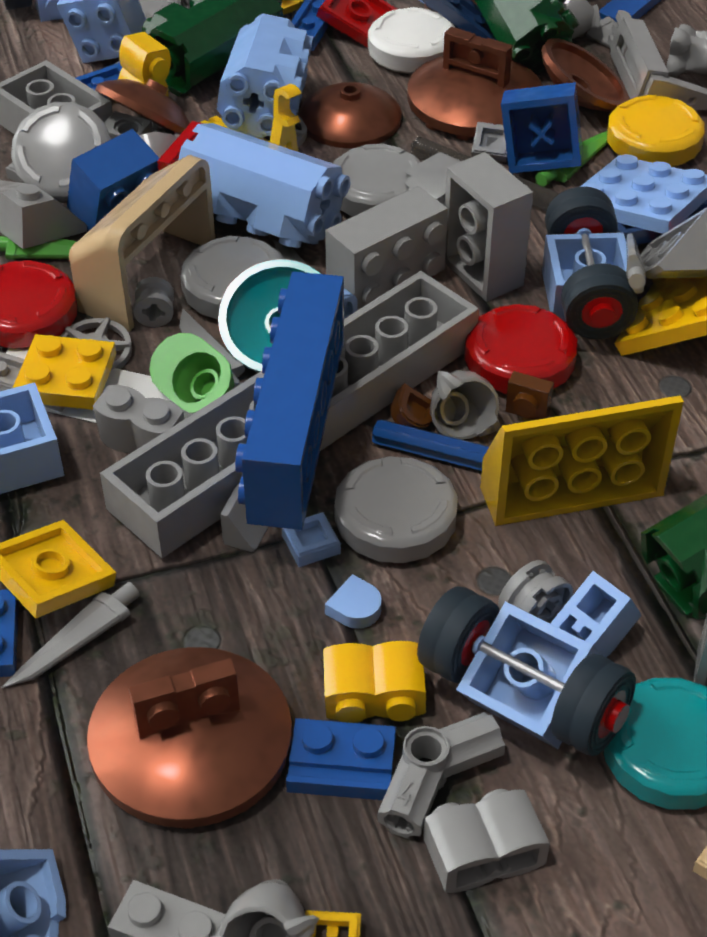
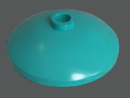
(250, 307)

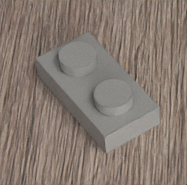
(157, 913)

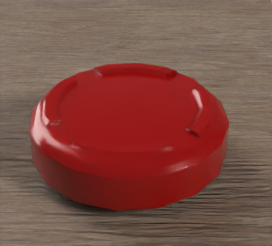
(34, 301)
(521, 341)

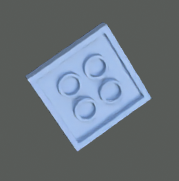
(650, 193)

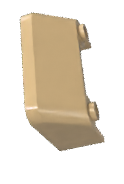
(167, 201)

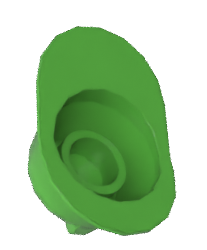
(190, 371)

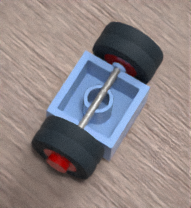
(587, 265)
(527, 671)

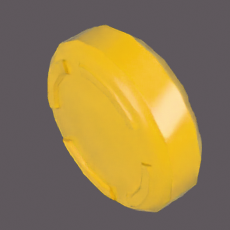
(656, 130)

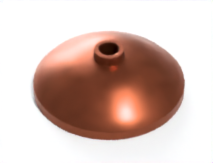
(595, 82)
(147, 101)
(350, 115)

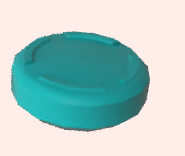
(664, 744)

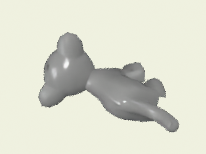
(687, 52)

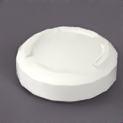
(407, 38)

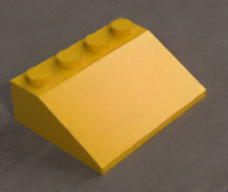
(580, 460)

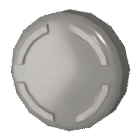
(50, 141)
(374, 174)
(216, 265)
(396, 509)

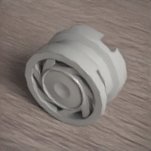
(537, 591)

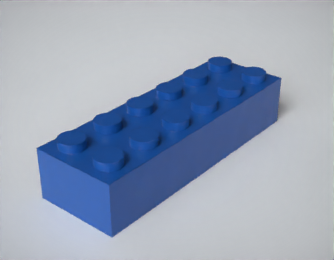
(292, 402)

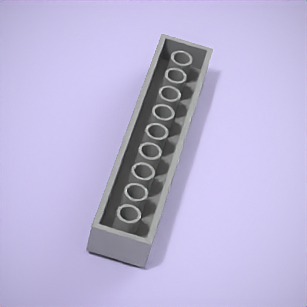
(189, 472)

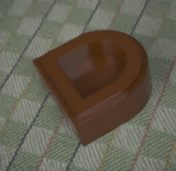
(411, 408)

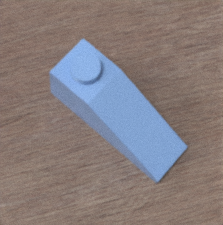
(598, 614)

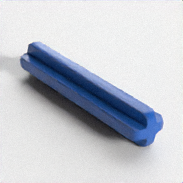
(429, 444)

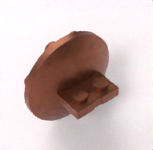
(466, 84)
(189, 737)

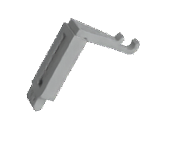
(643, 67)

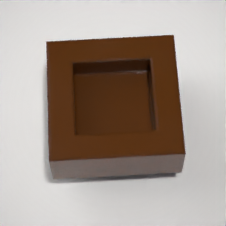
(529, 396)

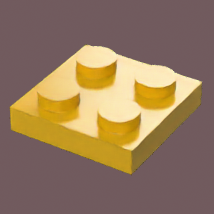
(67, 369)
(52, 568)

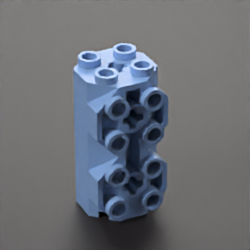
(262, 59)
(269, 185)

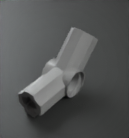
(418, 782)

